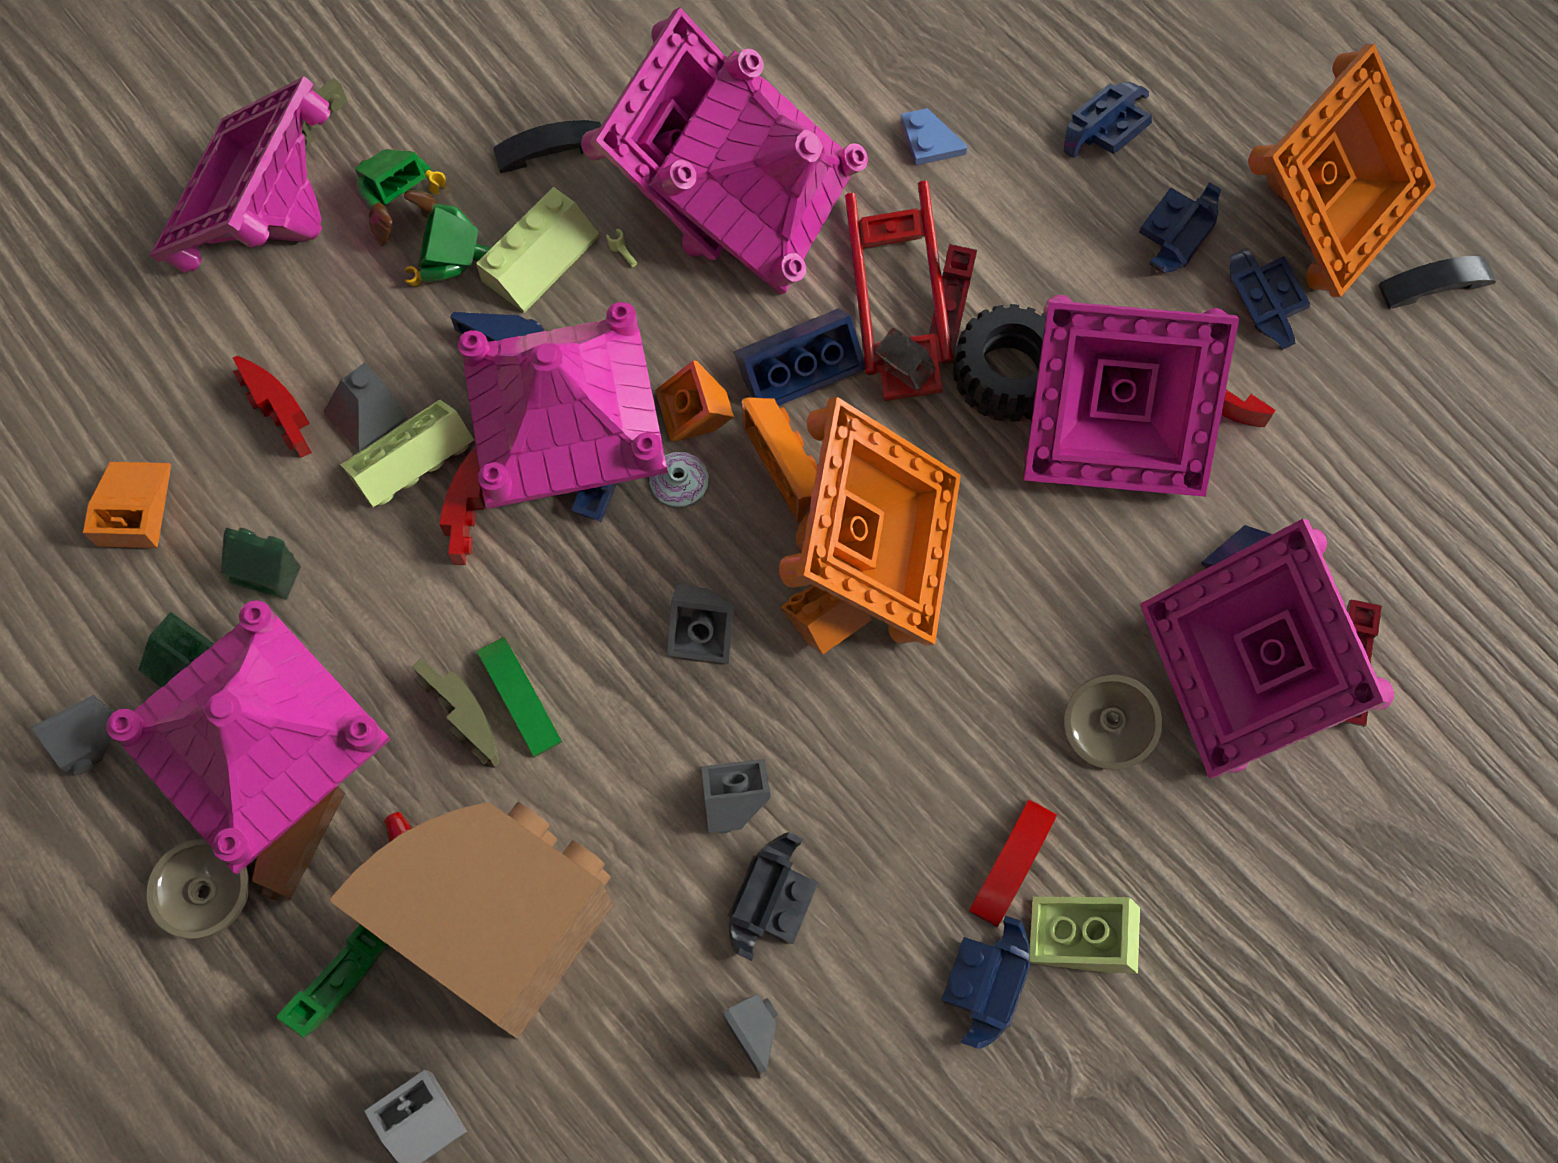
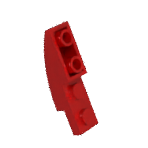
(273, 400)
(459, 508)

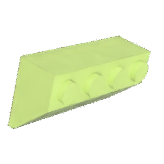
(537, 250)
(408, 453)

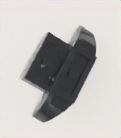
(770, 897)

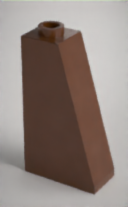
(287, 858)

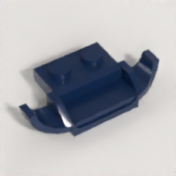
(1108, 119)
(1181, 226)
(1269, 294)
(989, 982)

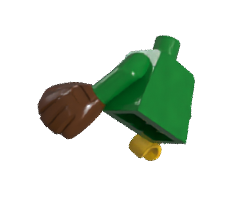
(386, 178)
(447, 241)

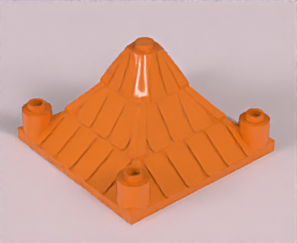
(1348, 170)
(876, 523)

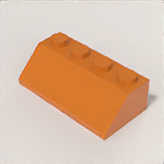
(781, 452)

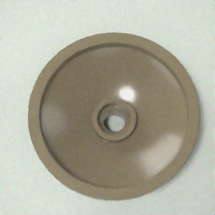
(1119, 742)
(176, 890)

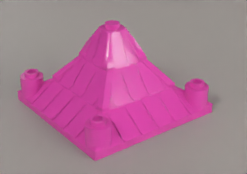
(655, 112)
(756, 172)
(249, 180)
(1129, 397)
(562, 409)
(1263, 650)
(248, 736)

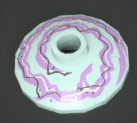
(684, 490)

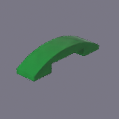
(519, 697)
(334, 983)

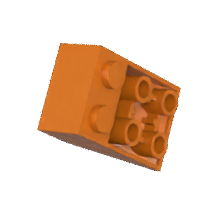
(128, 505)

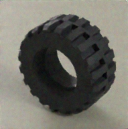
(984, 387)

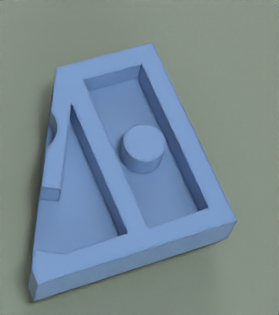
(930, 137)

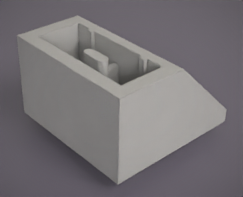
(416, 1119)

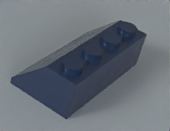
(801, 358)

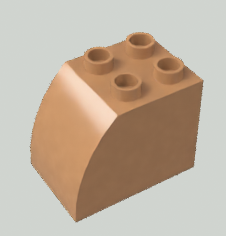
(483, 906)

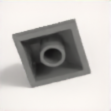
(364, 408)
(700, 625)
(77, 735)
(734, 793)
(753, 1029)

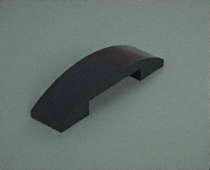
(541, 141)
(1436, 278)

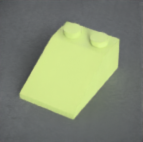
(1086, 933)

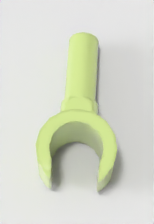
(619, 245)

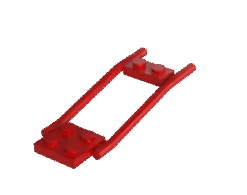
(892, 229)

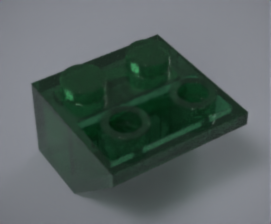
(258, 562)
(171, 649)

